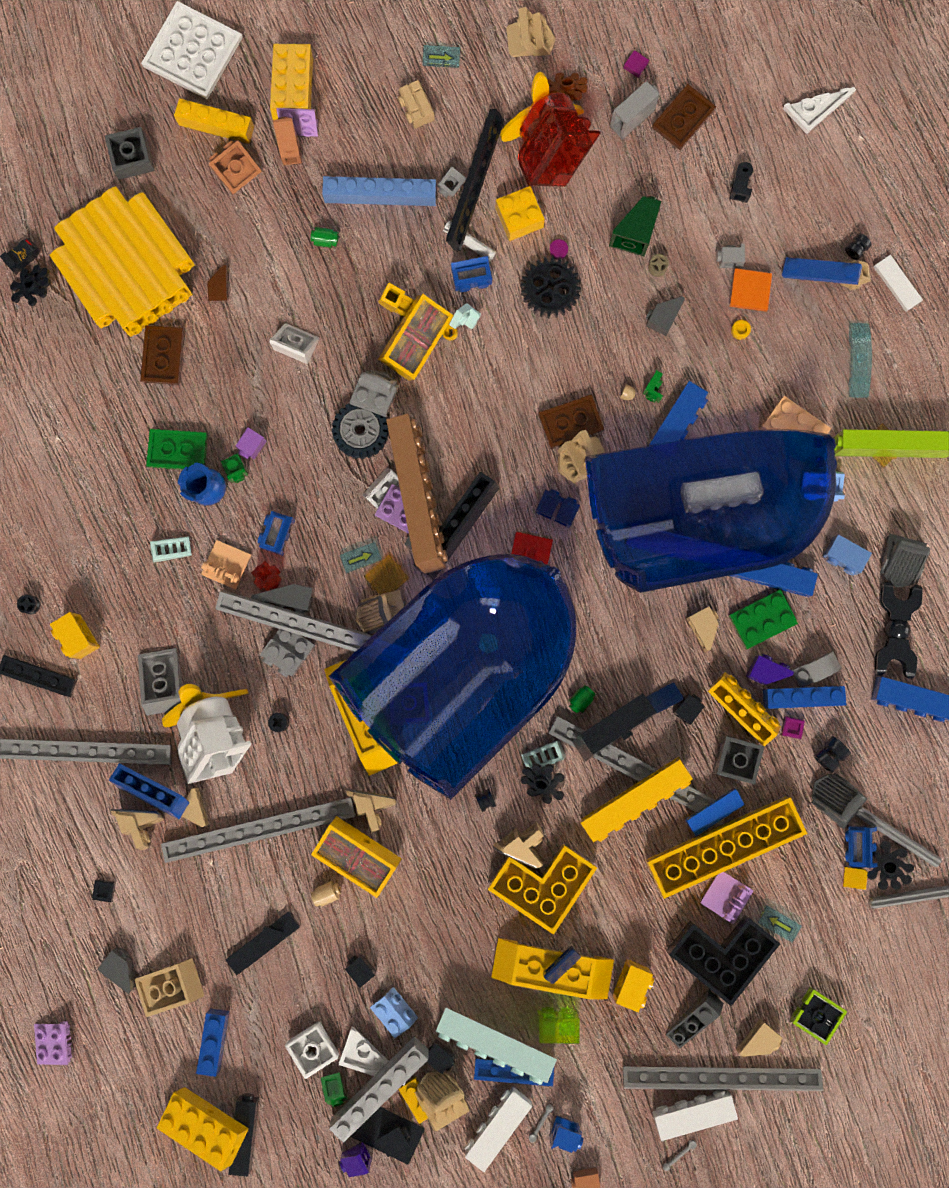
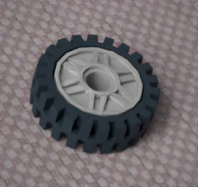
(355, 444)

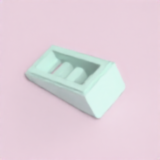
(162, 543)
(561, 755)

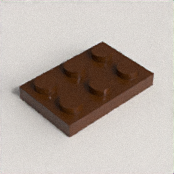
(684, 117)
(162, 355)
(567, 420)

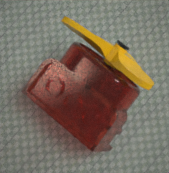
(551, 136)

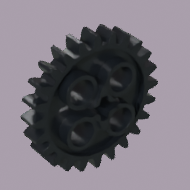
(558, 301)

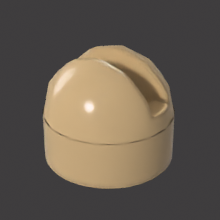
(628, 393)

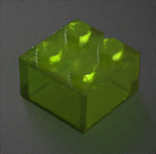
(558, 1026)

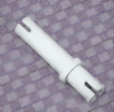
(474, 244)

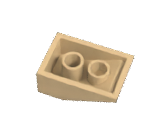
(169, 987)

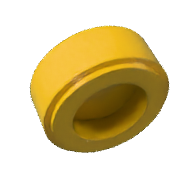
(741, 329)

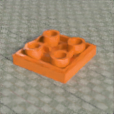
(750, 290)

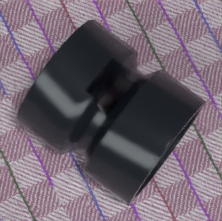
(836, 749)

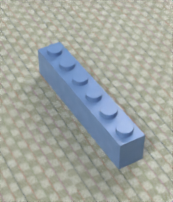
(379, 191)

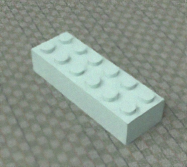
(496, 1045)

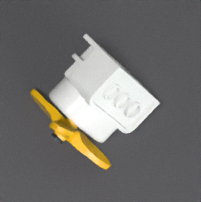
(208, 733)

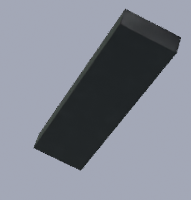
(37, 676)
(252, 952)

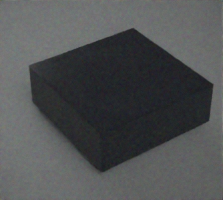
(103, 890)

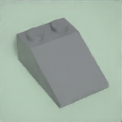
(159, 681)

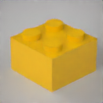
(519, 213)
(74, 636)
(633, 985)

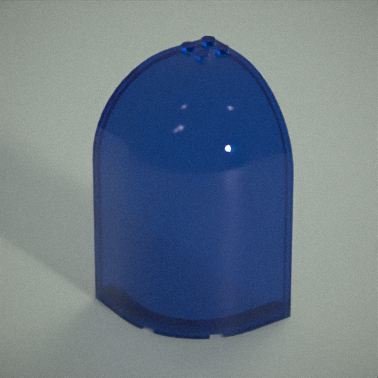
(661, 546)
(463, 667)

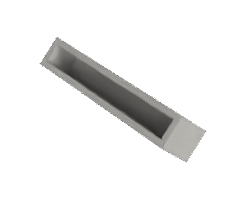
(379, 1089)

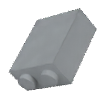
(634, 110)

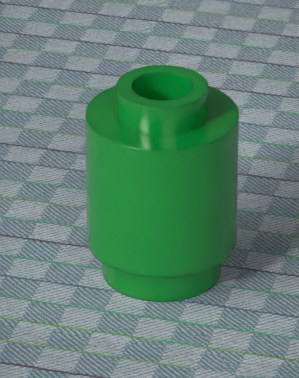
(324, 237)
(581, 699)

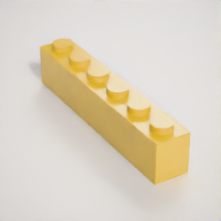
(636, 799)

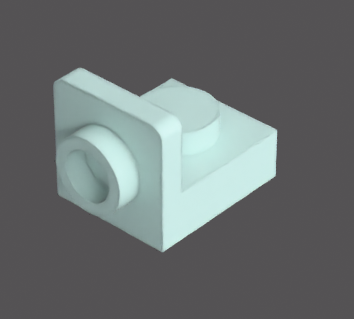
(466, 316)

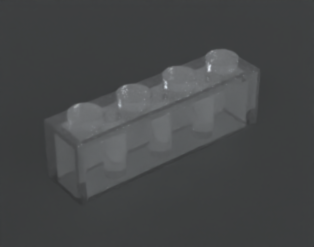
(721, 492)

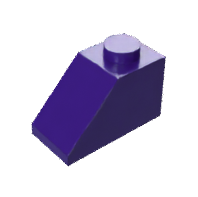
(356, 1160)

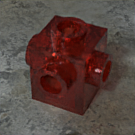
(266, 576)

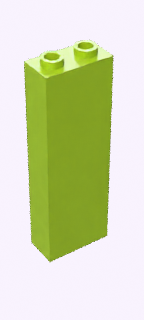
(892, 443)

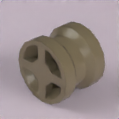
(659, 261)

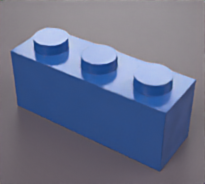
(212, 1042)

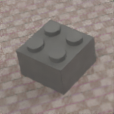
(129, 153)
(738, 759)

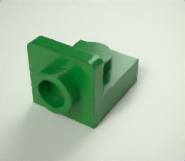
(654, 383)
(234, 468)
(333, 1089)

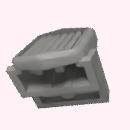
(375, 392)

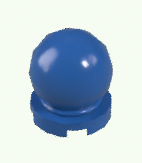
(202, 484)

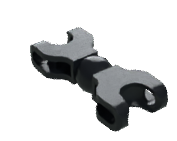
(898, 630)

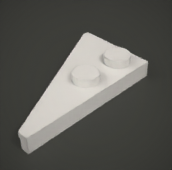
(812, 111)
(361, 1054)

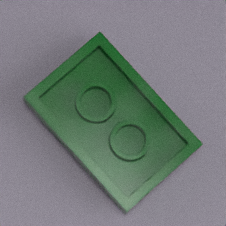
(175, 449)
(763, 619)

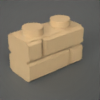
(416, 104)

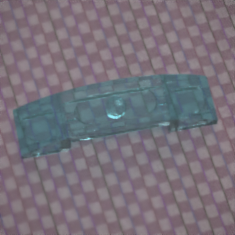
(860, 360)

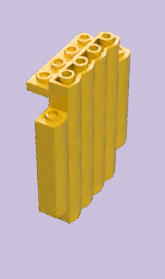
(122, 261)

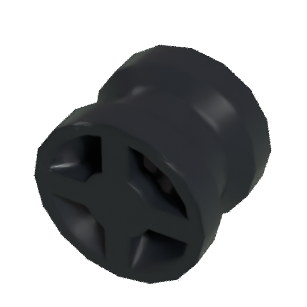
(24, 603)
(281, 720)
(485, 800)

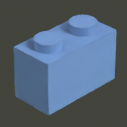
(846, 555)

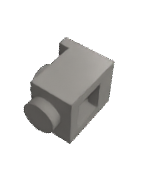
(457, 180)
(731, 256)

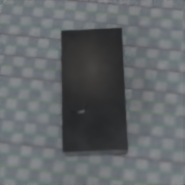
(614, 727)

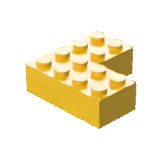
(544, 897)

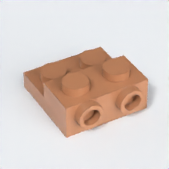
(234, 166)

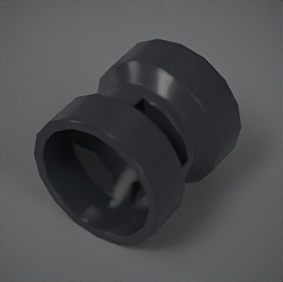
(858, 246)

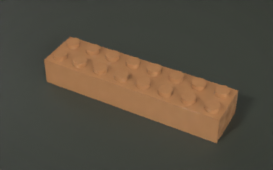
(416, 494)

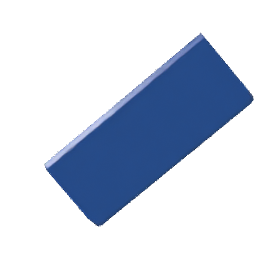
(714, 812)

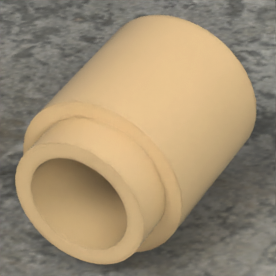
(326, 894)

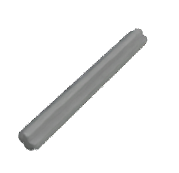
(898, 837)
(909, 897)

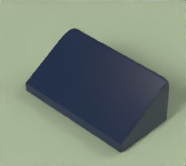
(665, 697)
(561, 965)

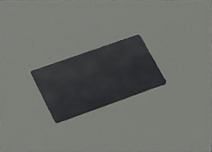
(382, 1120)

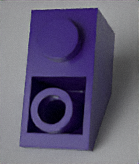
(766, 671)

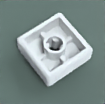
(308, 1062)

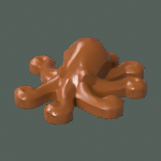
(570, 85)

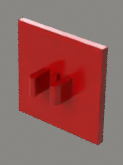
(532, 547)

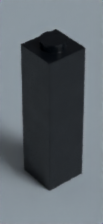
(246, 1114)

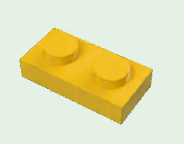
(409, 1096)

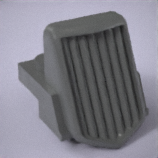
(904, 560)
(837, 798)

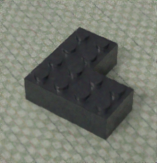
(727, 966)

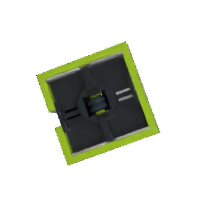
(818, 1024)

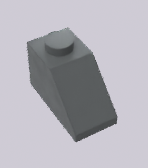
(664, 315)
(119, 969)

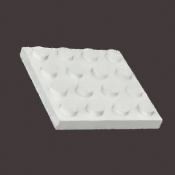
(192, 50)

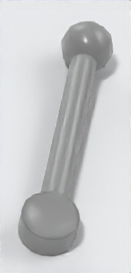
(532, 1137)
(691, 1145)

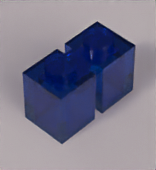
(549, 503)

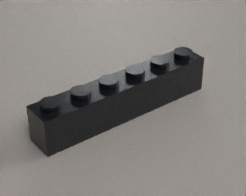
(465, 515)

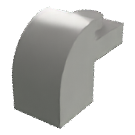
(817, 669)

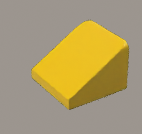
(855, 878)

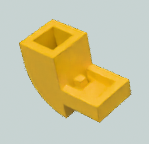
(395, 300)

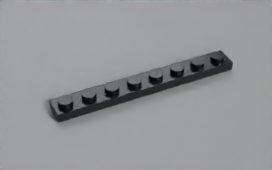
(475, 180)

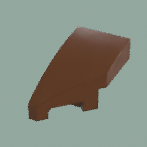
(218, 285)

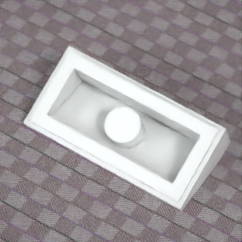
(379, 488)

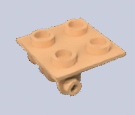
(225, 564)

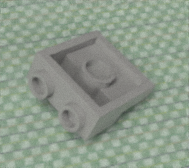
(287, 652)

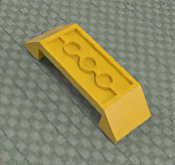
(369, 751)
(525, 965)

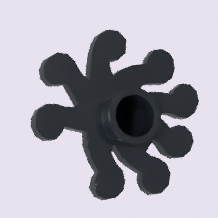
(31, 285)
(542, 782)
(890, 867)

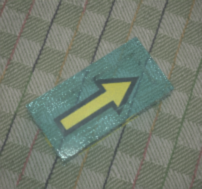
(441, 56)
(360, 557)
(779, 923)

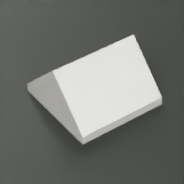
(294, 343)

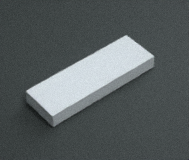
(898, 283)

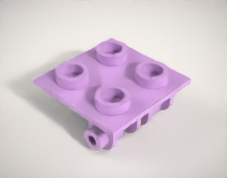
(303, 119)
(392, 509)
(726, 897)
(52, 1043)

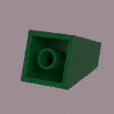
(636, 228)

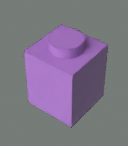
(250, 444)

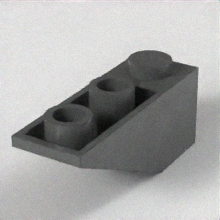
(289, 596)
(696, 1018)

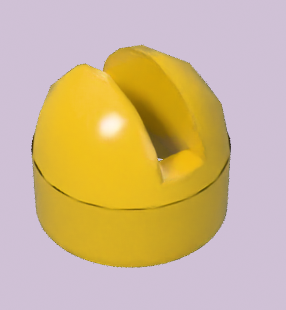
(446, 334)

